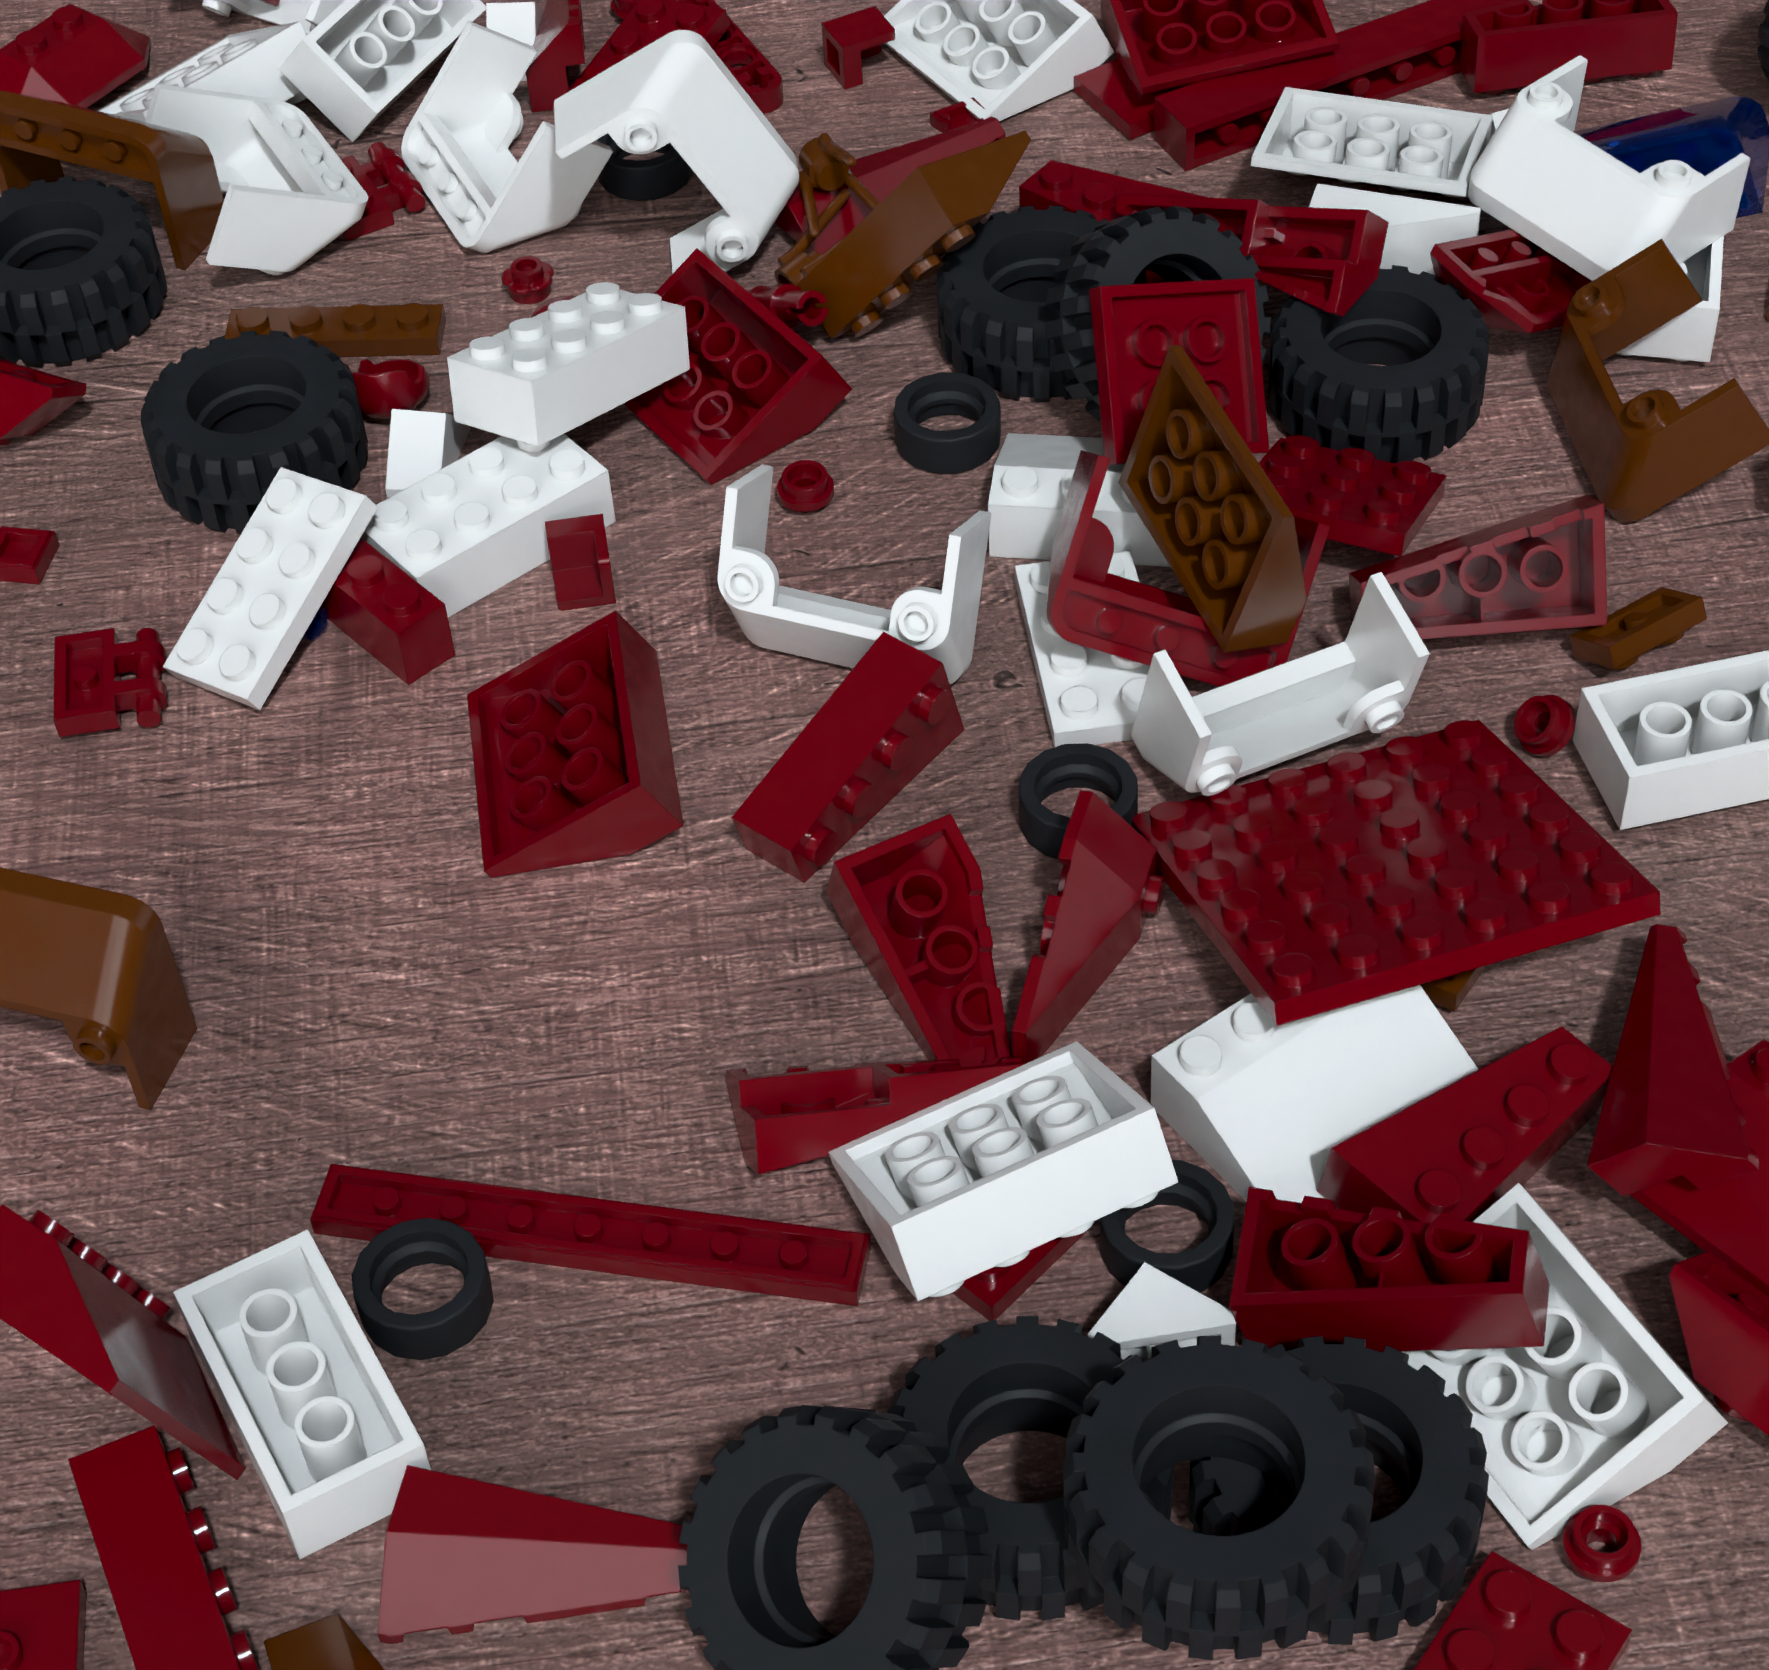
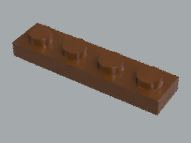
(353, 329)

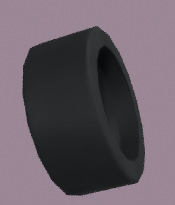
(643, 178)
(949, 395)
(1065, 768)
(412, 1245)
(1196, 1267)

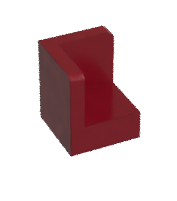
(852, 39)
(580, 562)

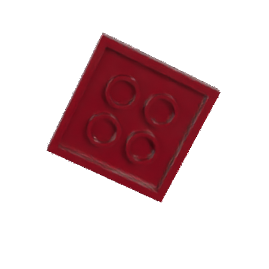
(1212, 324)
(1352, 492)

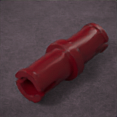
(792, 304)

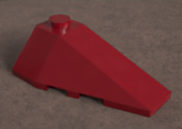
(1091, 922)
(926, 939)

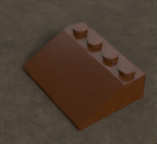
(910, 234)
(1214, 512)

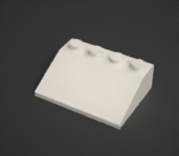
(998, 49)
(236, 64)
(1373, 141)
(1031, 490)
(1277, 1098)
(1005, 1169)
(1586, 1410)

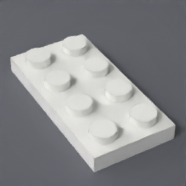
(270, 587)
(1083, 690)

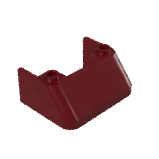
(1136, 618)

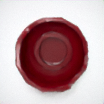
(390, 386)

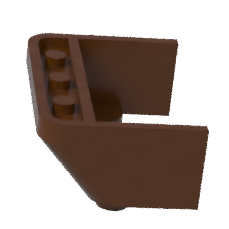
(44, 131)
(1649, 446)
(98, 968)

